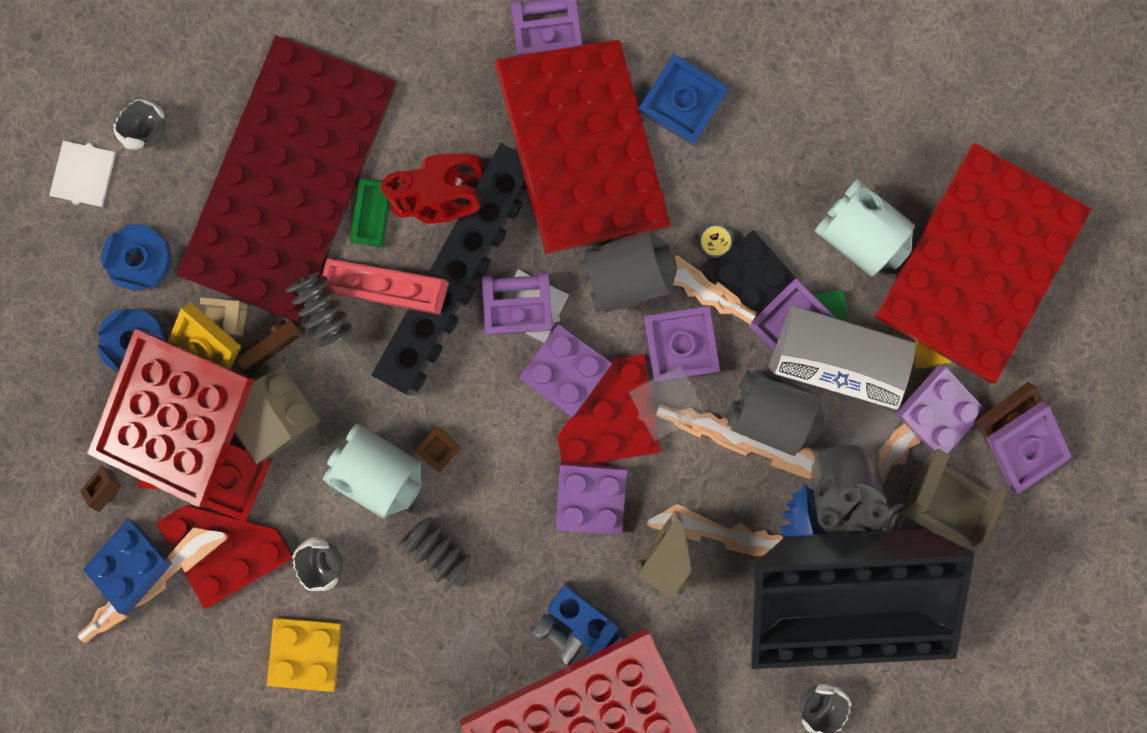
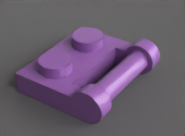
(545, 33)
(517, 314)

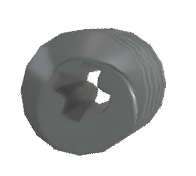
(320, 309)
(436, 552)

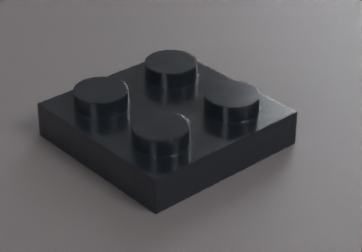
(751, 272)

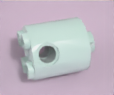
(867, 230)
(374, 473)

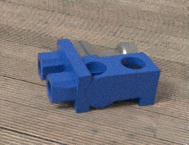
(590, 624)

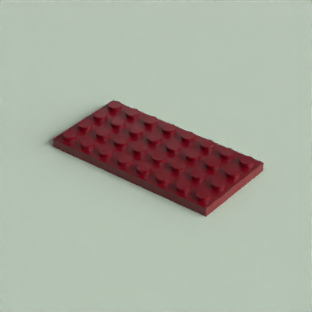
(286, 177)

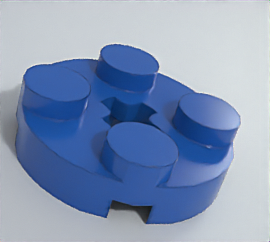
(128, 240)
(118, 326)

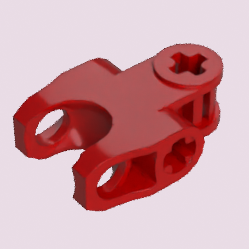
(432, 189)

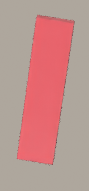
(386, 286)

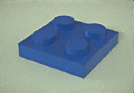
(683, 99)
(127, 567)

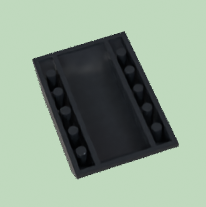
(859, 599)

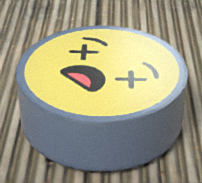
(715, 241)

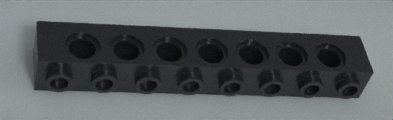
(390, 368)

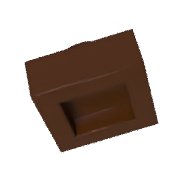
(438, 449)
(100, 489)

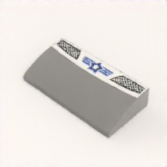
(843, 357)

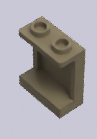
(954, 504)

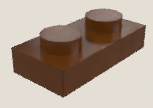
(259, 352)
(1009, 409)

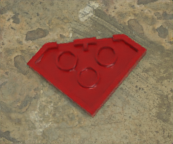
(608, 419)
(240, 560)

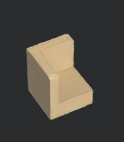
(227, 315)

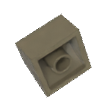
(274, 416)
(667, 559)

